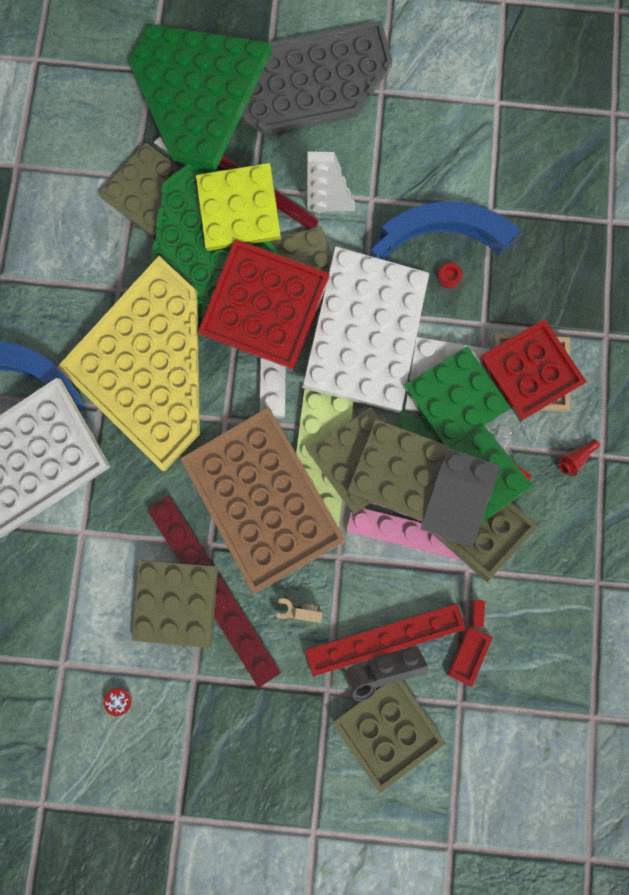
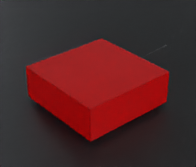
(477, 613)

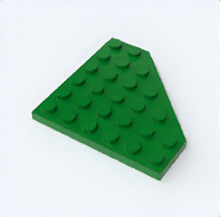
(197, 87)
(182, 239)

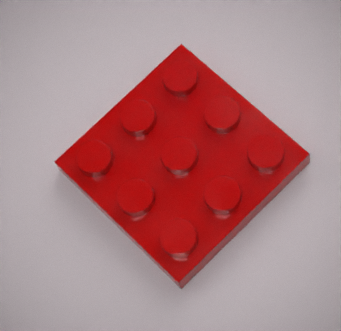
(532, 370)

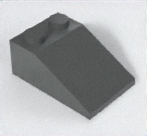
(460, 497)

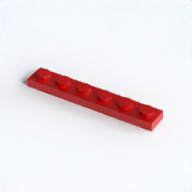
(385, 639)

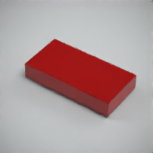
(469, 656)

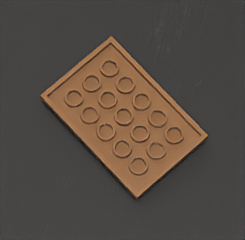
(262, 500)

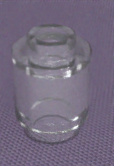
(504, 437)

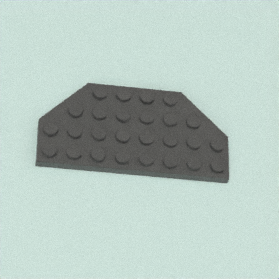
(318, 78)

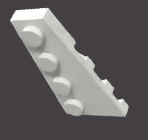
(326, 184)

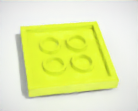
(238, 206)

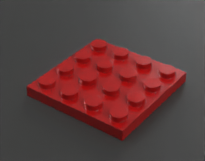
(264, 304)

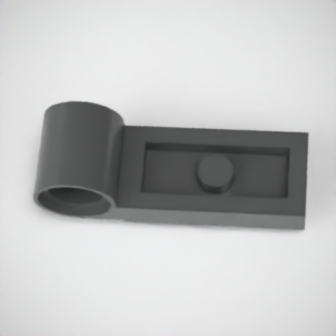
(384, 670)

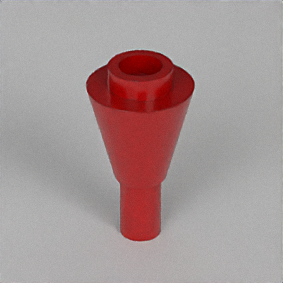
(572, 461)

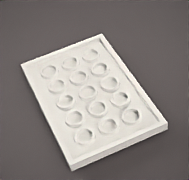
(366, 330)
(43, 454)

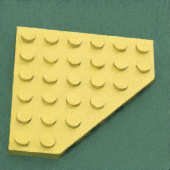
(145, 364)

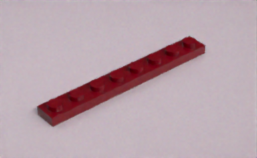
(227, 611)

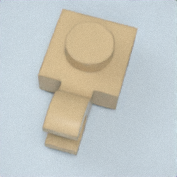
(307, 613)

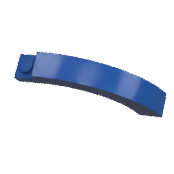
(449, 216)
(26, 361)

